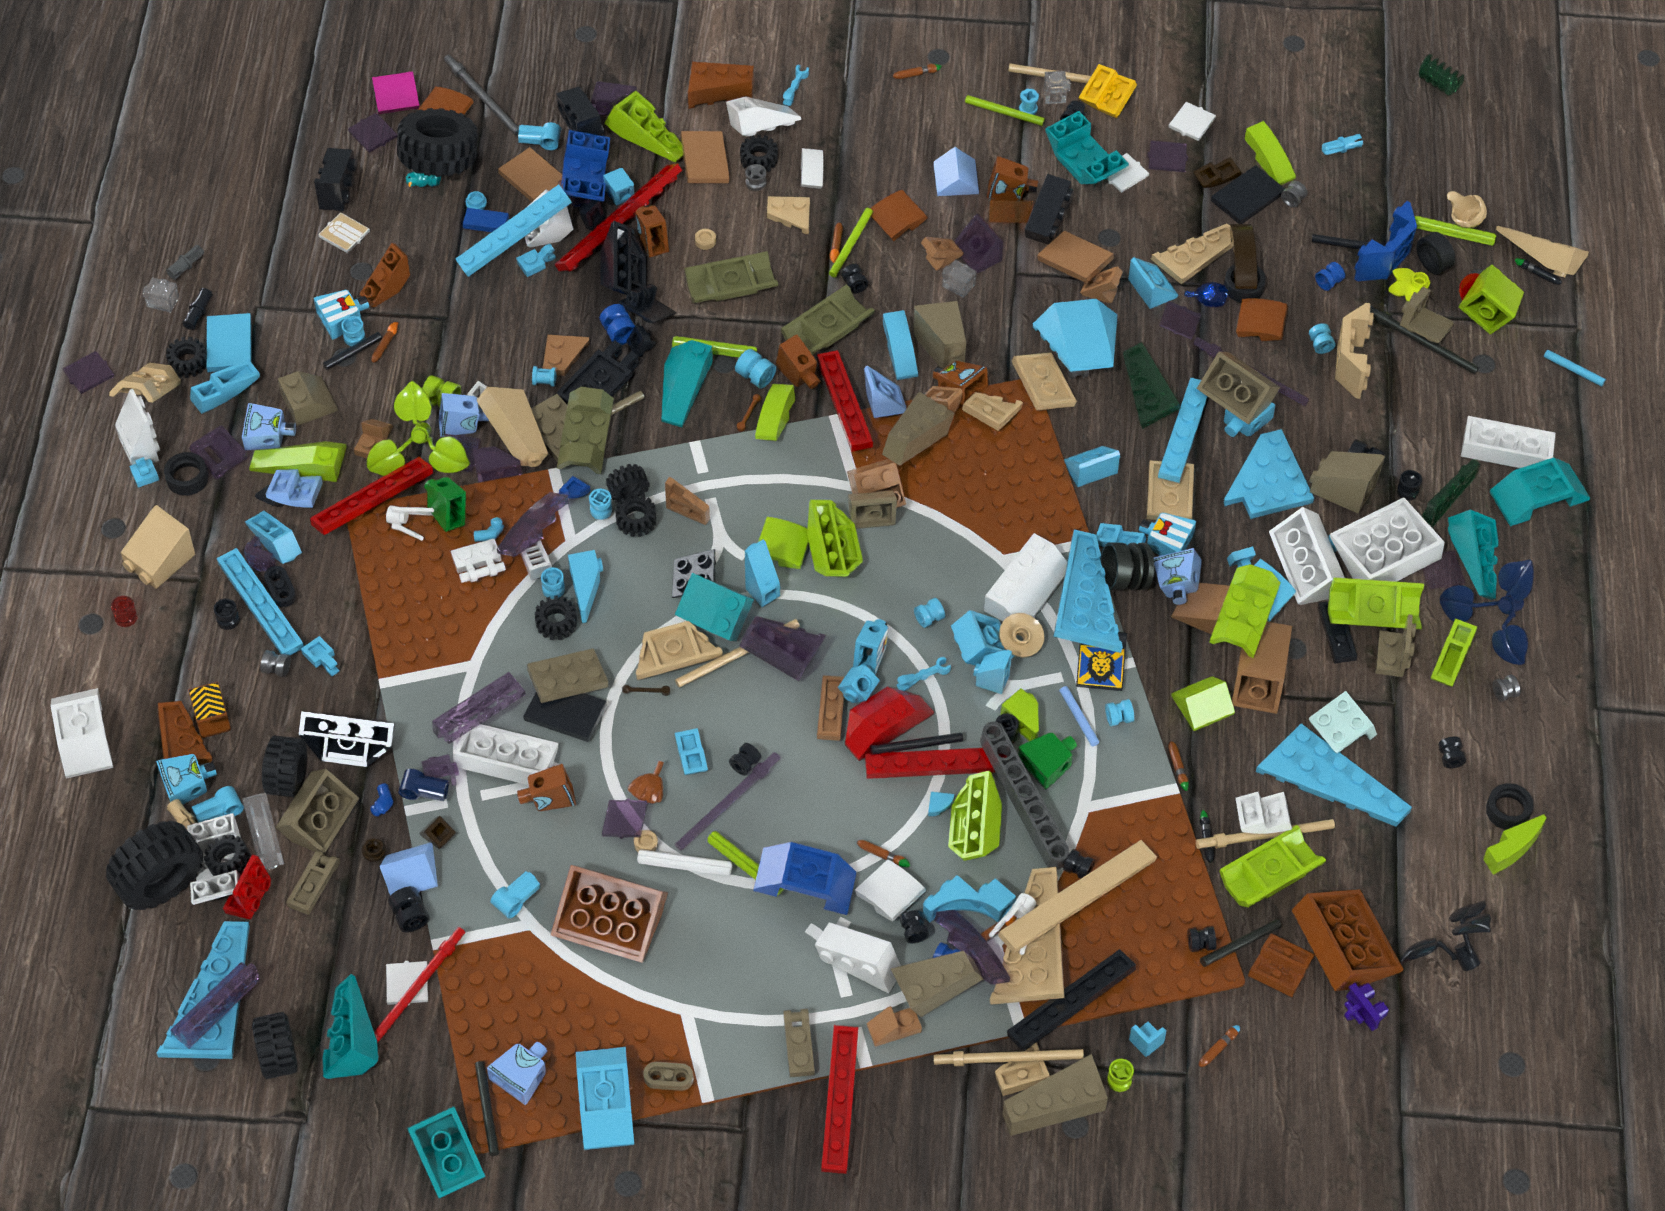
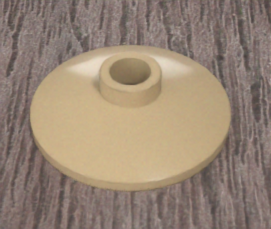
(1025, 626)

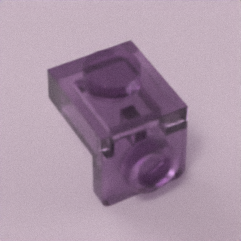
(256, 557)
(440, 767)

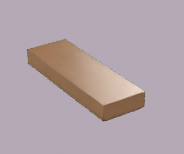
(830, 709)

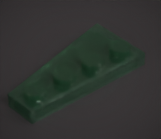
(1151, 392)
(1450, 493)

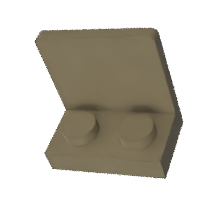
(1395, 650)

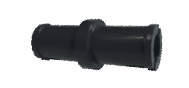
(197, 309)

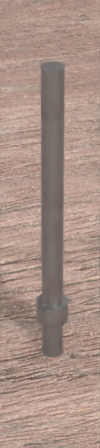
(460, 71)

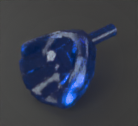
(1210, 294)

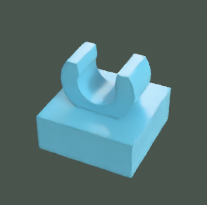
(144, 472)
(1241, 557)

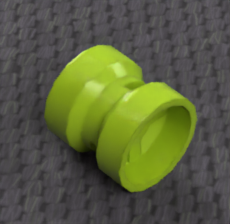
(1121, 1069)

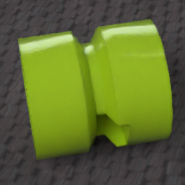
(436, 386)

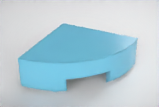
(939, 803)

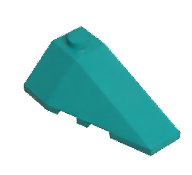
(683, 377)
(1475, 541)
(351, 1037)

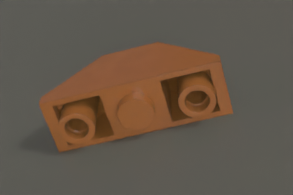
(387, 277)

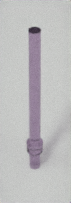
(1213, 349)
(759, 772)

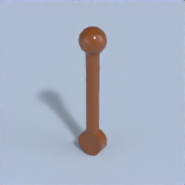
(741, 425)

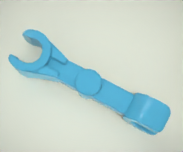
(790, 92)
(909, 680)

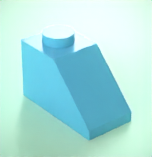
(993, 671)

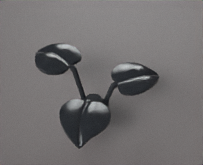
(1464, 951)

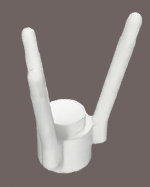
(399, 516)
(1021, 907)

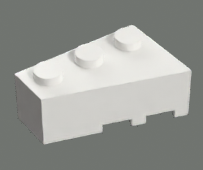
(859, 955)

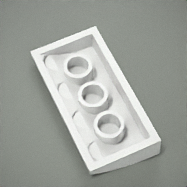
(1506, 443)
(504, 753)

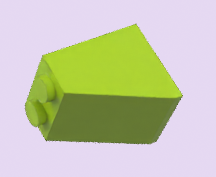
(1492, 300)

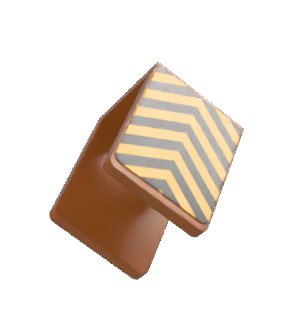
(209, 709)

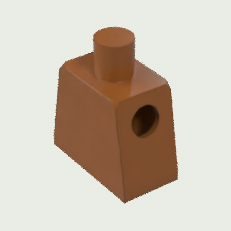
(797, 362)

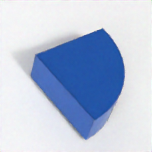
(574, 488)

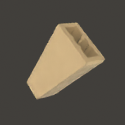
(515, 423)

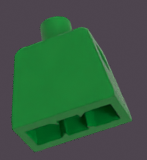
(447, 501)
(1047, 757)

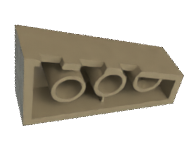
(917, 429)
(1057, 1099)

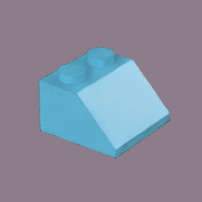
(977, 636)

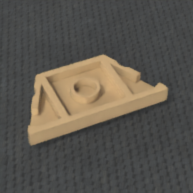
(674, 649)

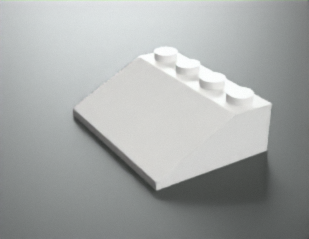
(1388, 543)

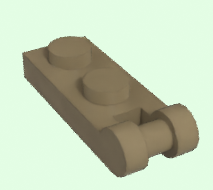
(312, 882)
(798, 1043)

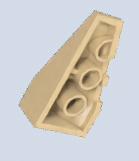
(1555, 256)

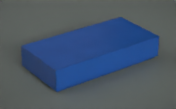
(484, 219)

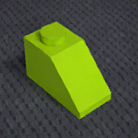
(1025, 709)

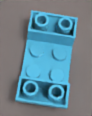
(604, 1098)

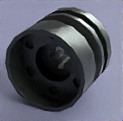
(1128, 565)

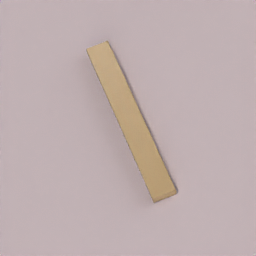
(1077, 896)

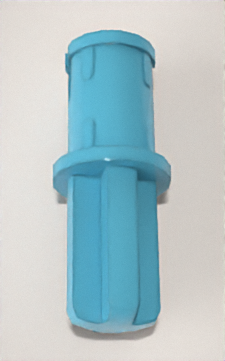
(1342, 144)

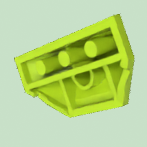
(832, 539)
(976, 818)

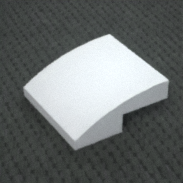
(1263, 814)
(890, 890)

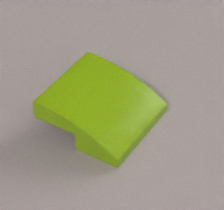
(785, 542)

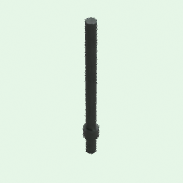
(1385, 319)

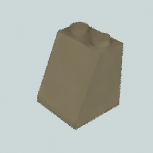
(940, 332)
(1347, 478)

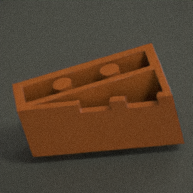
(719, 82)

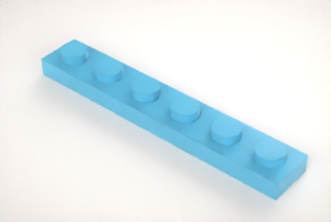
(513, 230)
(1183, 433)
(260, 602)

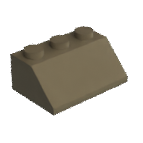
(1237, 387)
(317, 811)

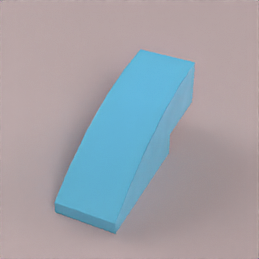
(900, 345)
(223, 386)

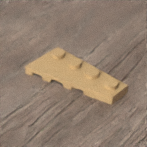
(1194, 255)

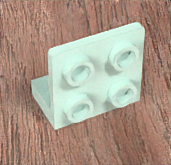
(1342, 722)

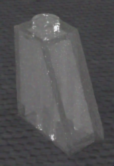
(263, 830)

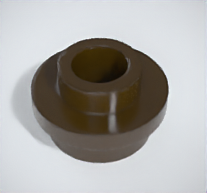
(370, 845)

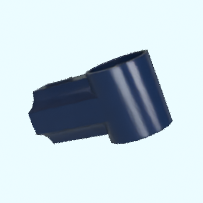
(416, 785)

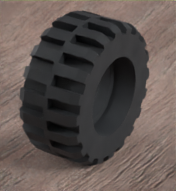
(437, 142)
(154, 865)

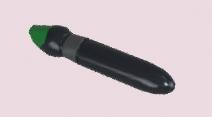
(1525, 264)
(1206, 833)

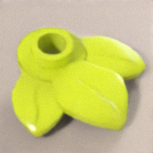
(1408, 282)

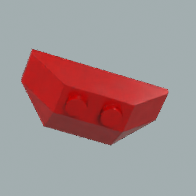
(883, 719)

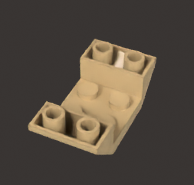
(1352, 367)

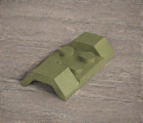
(730, 278)
(828, 320)
(585, 429)

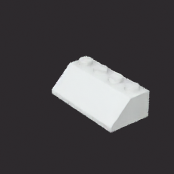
(1306, 555)
(1027, 580)

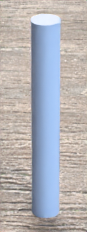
(1079, 716)

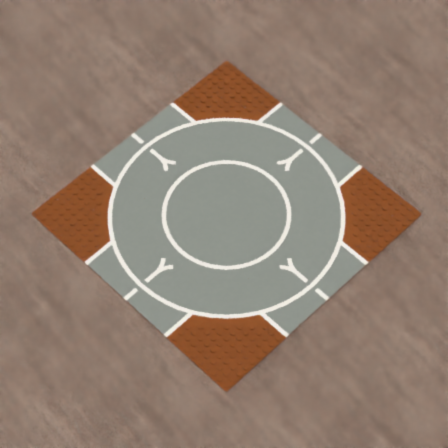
(721, 952)

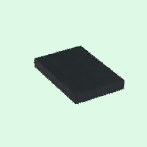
(1247, 194)
(570, 715)

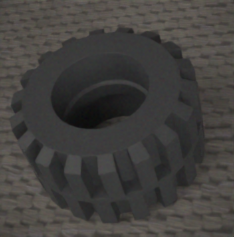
(284, 766)
(274, 1045)

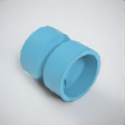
(753, 366)

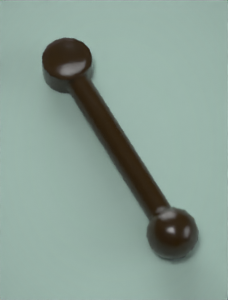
(665, 690)

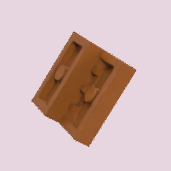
(448, 100)
(897, 214)
(1262, 319)
(1281, 965)

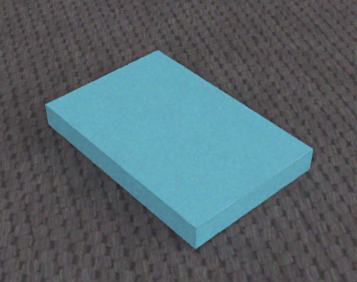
(228, 340)

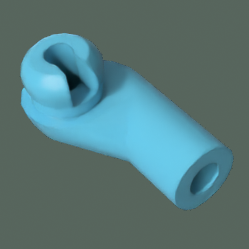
(491, 533)

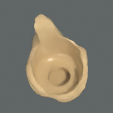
(1467, 210)

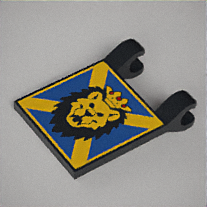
(1101, 667)

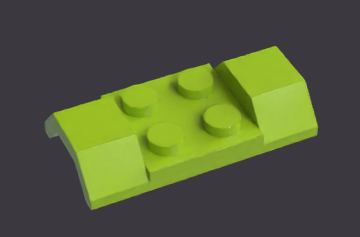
(1374, 602)
(1246, 608)
(1270, 868)

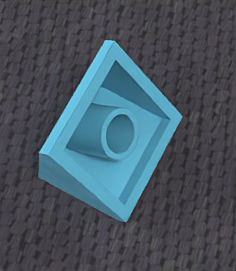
(1150, 283)
(1093, 465)

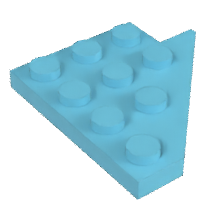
(1270, 478)

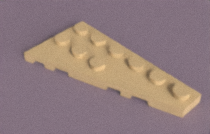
(1040, 969)

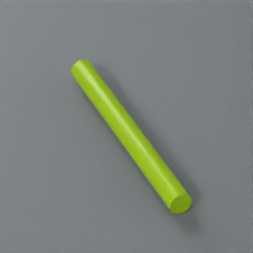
(1005, 110)
(850, 242)

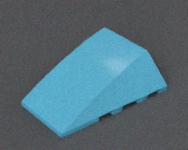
(1080, 333)

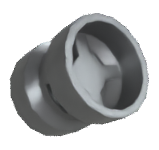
(275, 663)

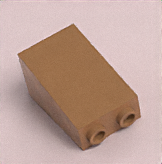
(1262, 678)

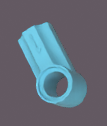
(546, 136)
(224, 803)
(511, 899)

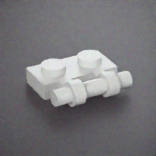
(476, 556)

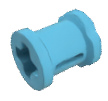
(1029, 98)
(543, 376)

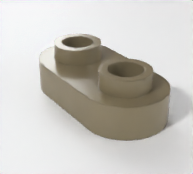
(668, 1076)

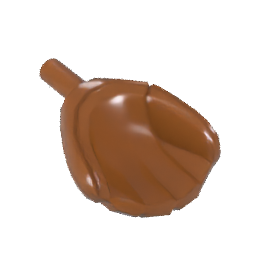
(648, 786)

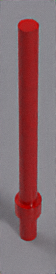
(445, 950)

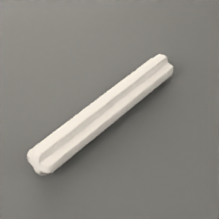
(684, 862)

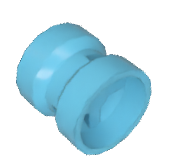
(353, 330)
(1321, 338)
(600, 504)
(552, 582)
(928, 613)
(1119, 712)

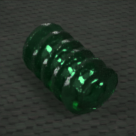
(1439, 76)

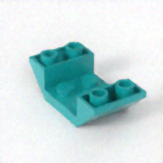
(1080, 151)
(1537, 487)

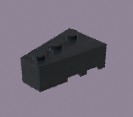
(579, 112)
(335, 179)
(1049, 209)

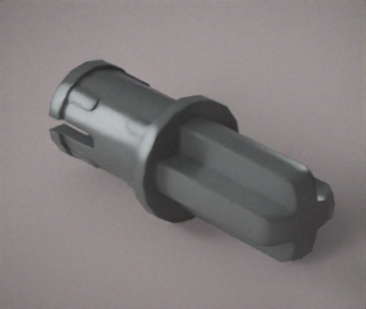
(184, 262)

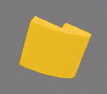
(1107, 91)

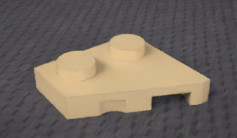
(790, 211)
(991, 409)
(1020, 1075)

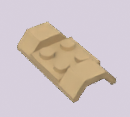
(151, 381)

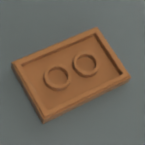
(704, 157)
(530, 174)
(1075, 256)

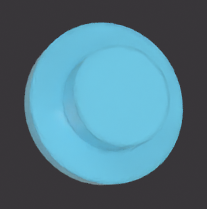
(476, 200)

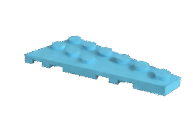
(1317, 769)
(219, 1041)

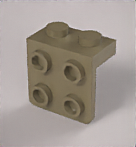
(1424, 321)

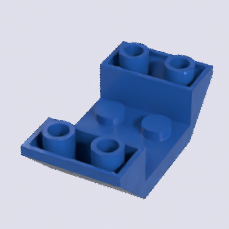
(585, 165)
(1379, 261)
(806, 872)

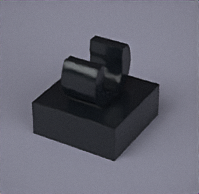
(591, 214)
(640, 341)

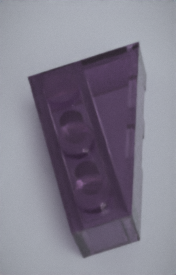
(782, 646)

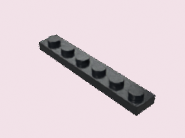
(1076, 997)

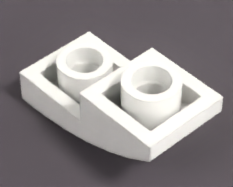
(812, 168)

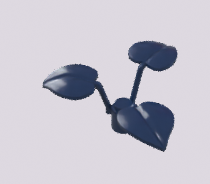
(1517, 580)

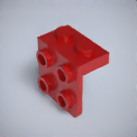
(248, 890)

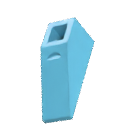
(760, 574)

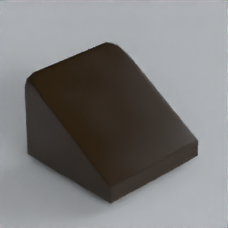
(437, 832)

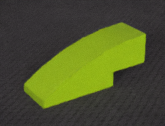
(1269, 153)
(775, 412)
(1454, 652)
(1513, 844)

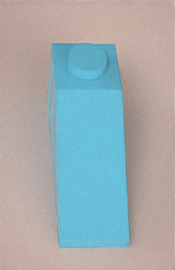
(274, 536)
(585, 575)

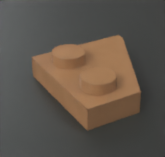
(563, 352)

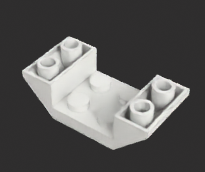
(81, 733)
(206, 885)

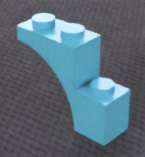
(957, 895)

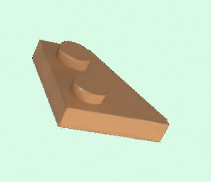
(685, 502)

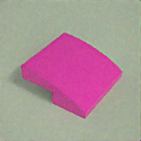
(395, 92)

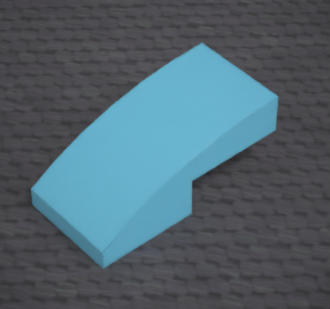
(1115, 533)
(691, 751)

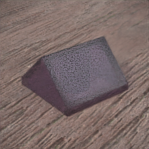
(980, 245)

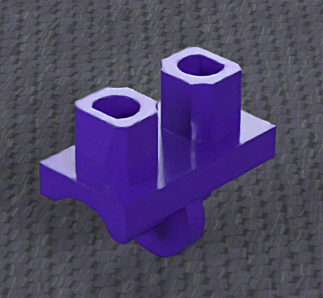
(1361, 1008)

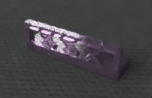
(475, 705)
(215, 1004)

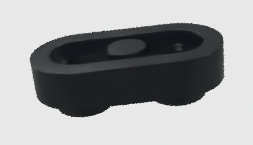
(281, 587)

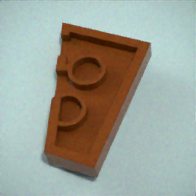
(179, 734)

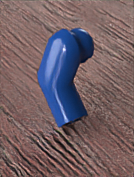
(384, 801)

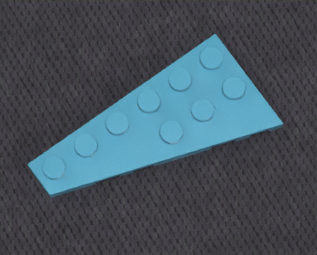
(1085, 600)

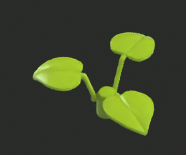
(414, 405)

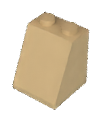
(158, 548)

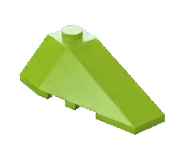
(638, 123)
(310, 459)

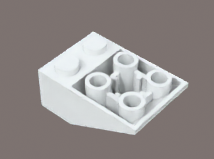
(753, 115)
(135, 430)

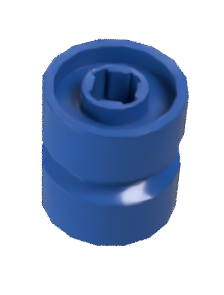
(617, 323)

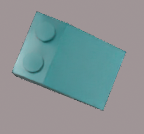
(714, 607)
(445, 1152)

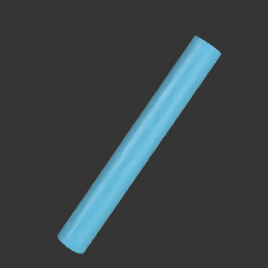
(1574, 368)

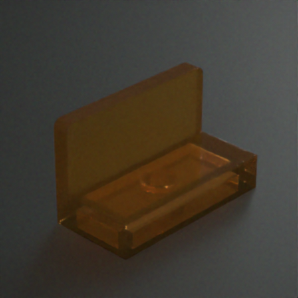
(1009, 210)

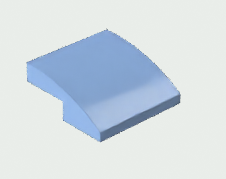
(294, 490)

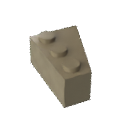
(936, 980)

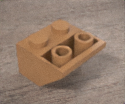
(876, 478)

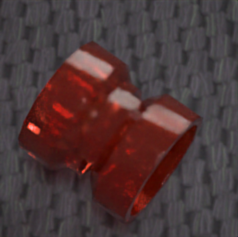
(124, 611)

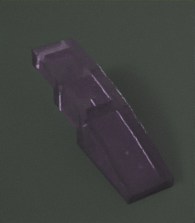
(530, 525)
(968, 939)

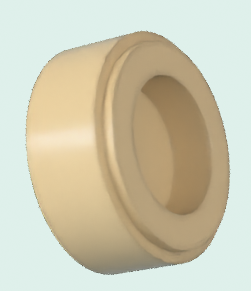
(705, 239)
(647, 841)

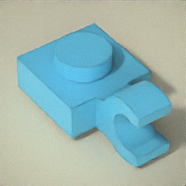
(534, 262)
(319, 653)

